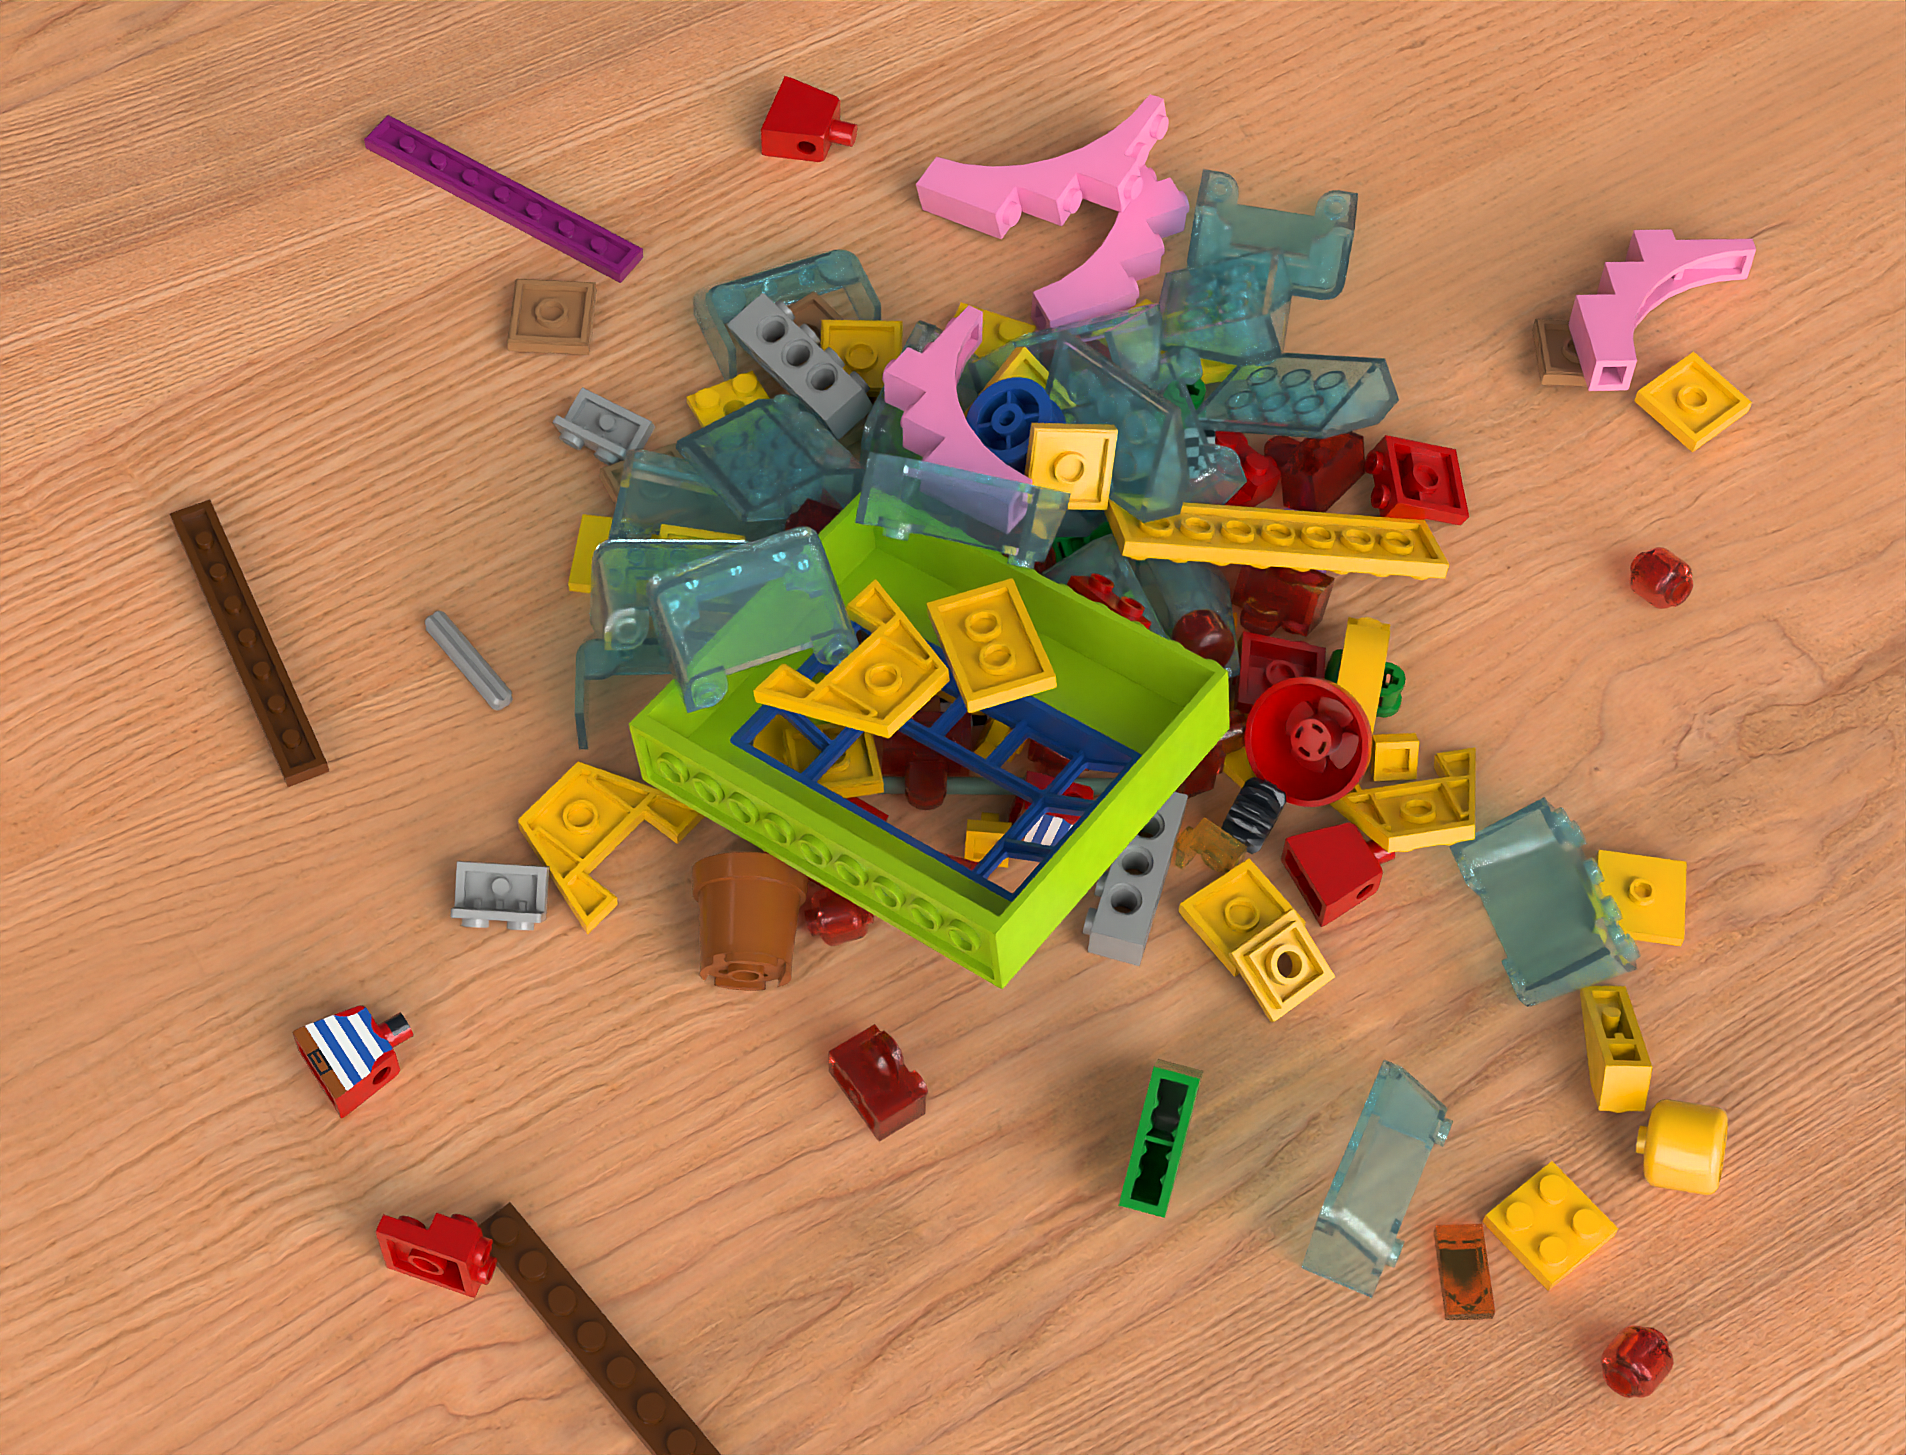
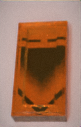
(1464, 1272)

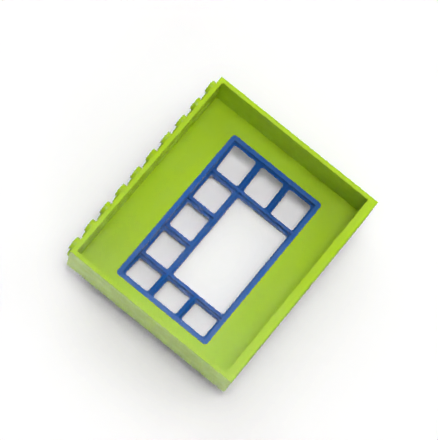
(1118, 707)

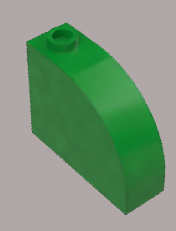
(1160, 1138)

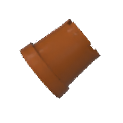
(747, 918)

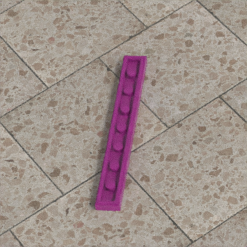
(504, 198)

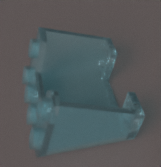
(1546, 903)

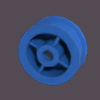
(1005, 414)

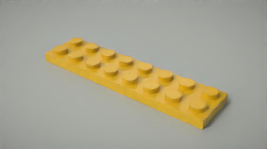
(1282, 540)

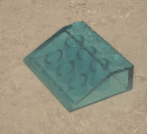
(1229, 308)
(1302, 397)
(1150, 449)
(772, 460)

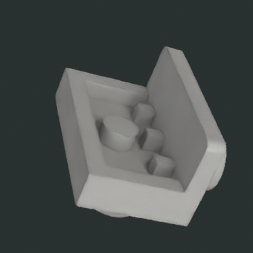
(603, 427)
(500, 893)

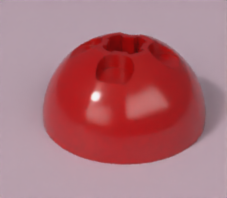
(1292, 750)

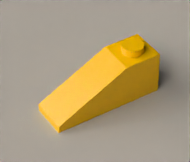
(1615, 1049)

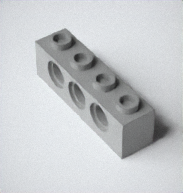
(836, 407)
(1126, 934)

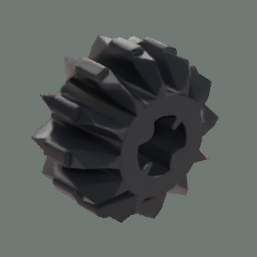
(1254, 813)

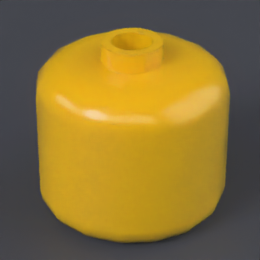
(1684, 1146)

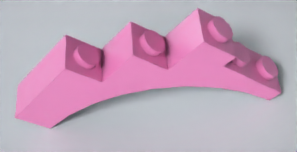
(1049, 189)
(1128, 254)
(1629, 290)
(927, 393)

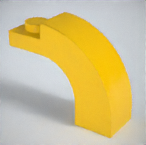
(1364, 662)

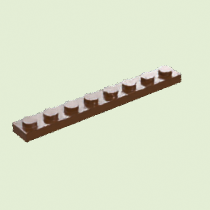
(249, 644)
(591, 1338)

